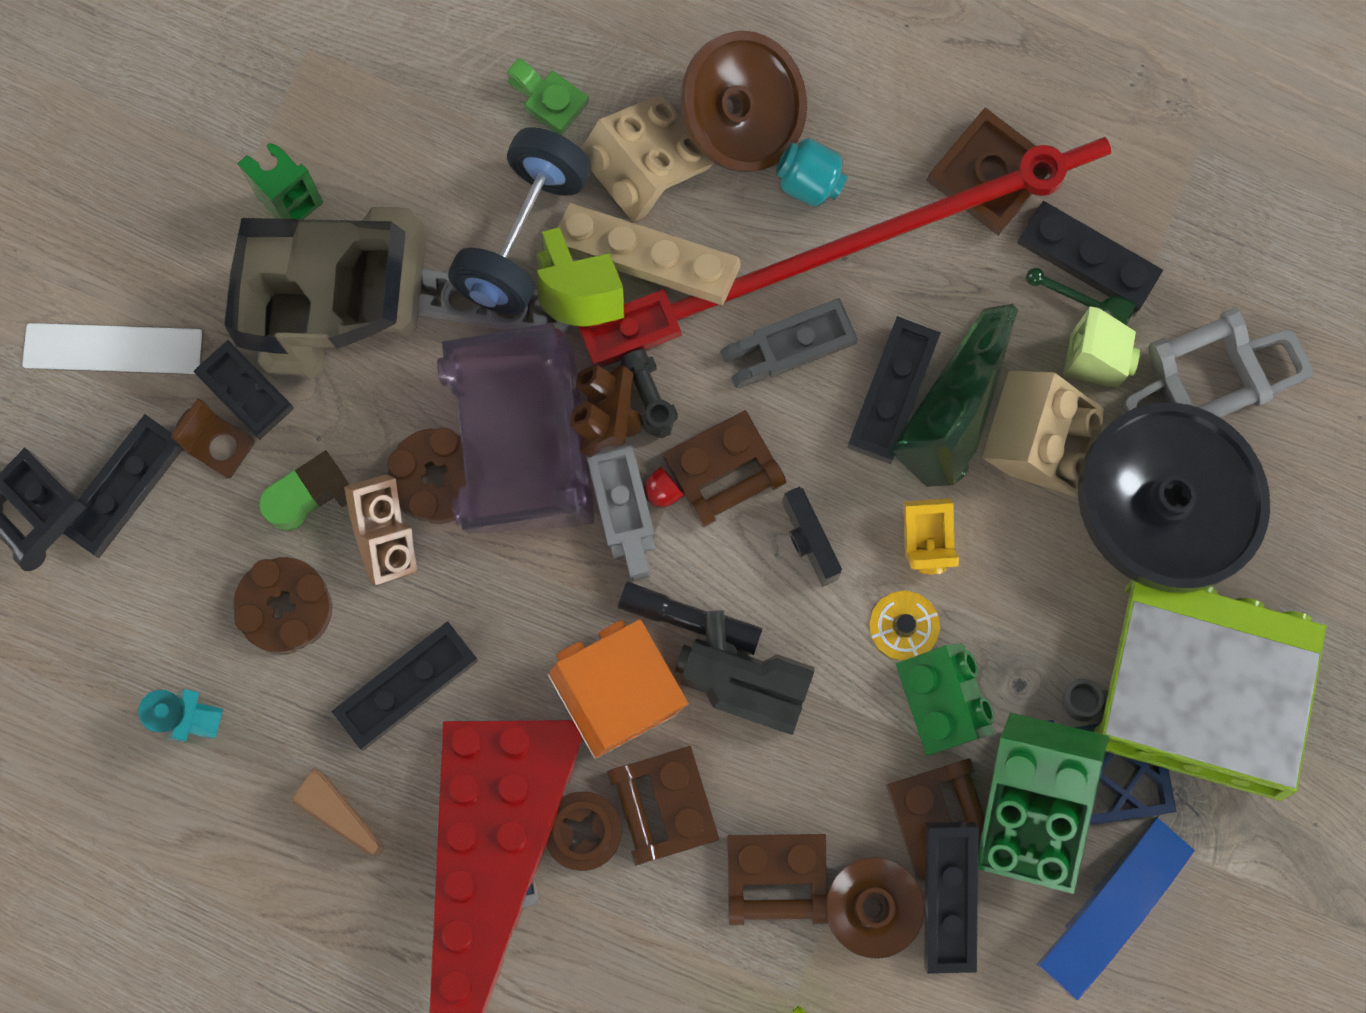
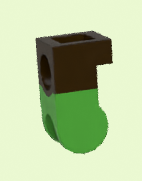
(303, 491)

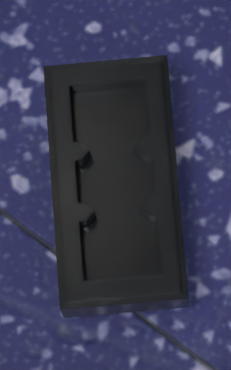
(243, 389)
(809, 536)

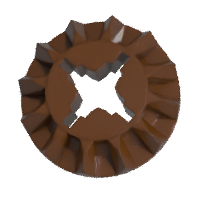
(606, 826)

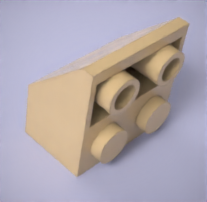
(1042, 430)

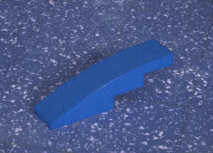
(1116, 908)

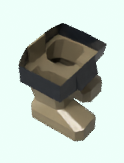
(323, 285)

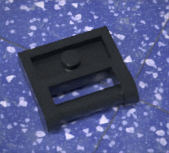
(42, 502)

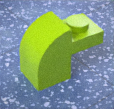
(579, 290)

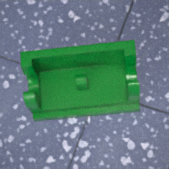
(284, 190)

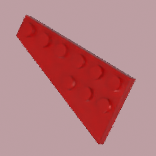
(493, 825)

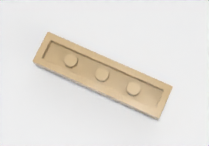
(650, 253)

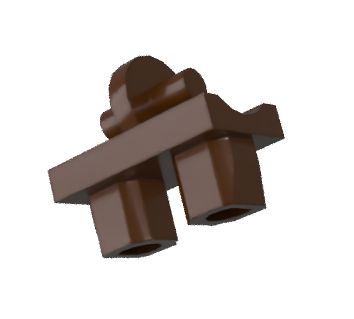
(607, 413)

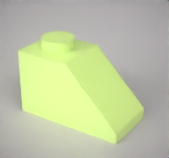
(1101, 350)

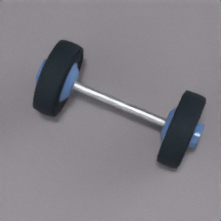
(549, 165)

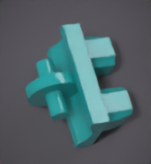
(178, 715)

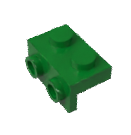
(946, 698)

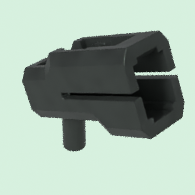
(742, 685)

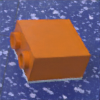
(616, 686)

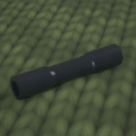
(661, 608)

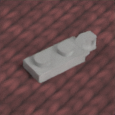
(623, 507)

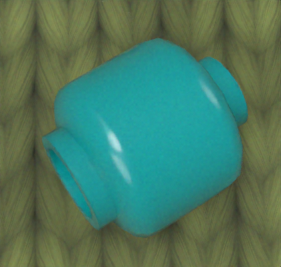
(811, 172)

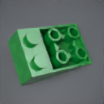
(1041, 802)

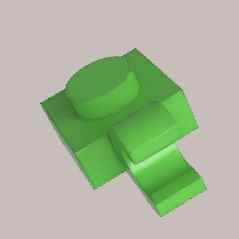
(550, 100)

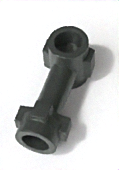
(659, 413)

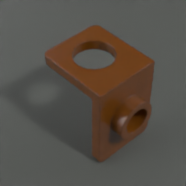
(200, 427)

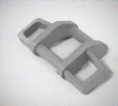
(1241, 352)

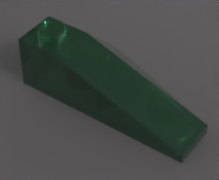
(955, 410)

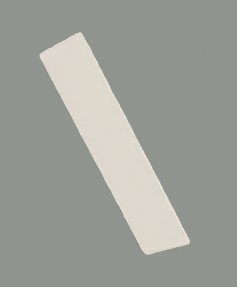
(112, 348)

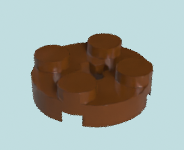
(410, 464)
(270, 580)

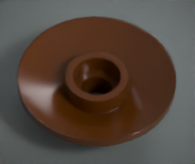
(899, 902)

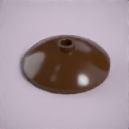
(765, 96)

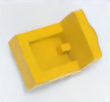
(930, 535)

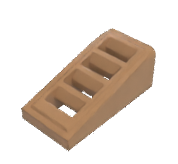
(327, 804)

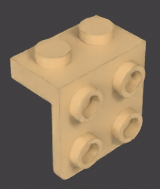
(643, 154)

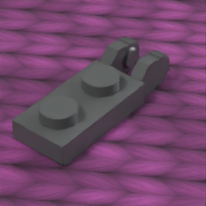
(793, 342)

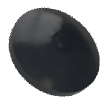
(1174, 497)

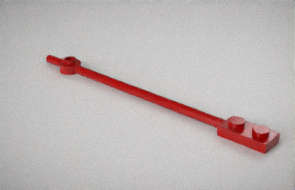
(654, 319)

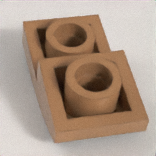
(379, 531)

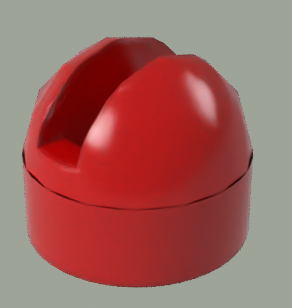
(661, 489)

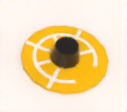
(904, 625)

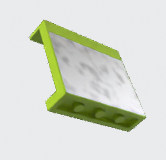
(1214, 688)

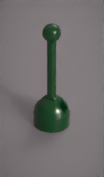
(1116, 306)

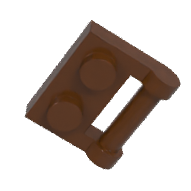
(716, 455)
(679, 800)
(920, 801)
(777, 861)

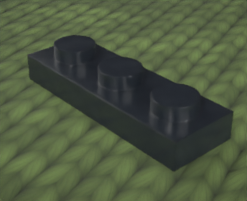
(1089, 255)
(893, 389)
(123, 485)
(404, 686)
(951, 897)

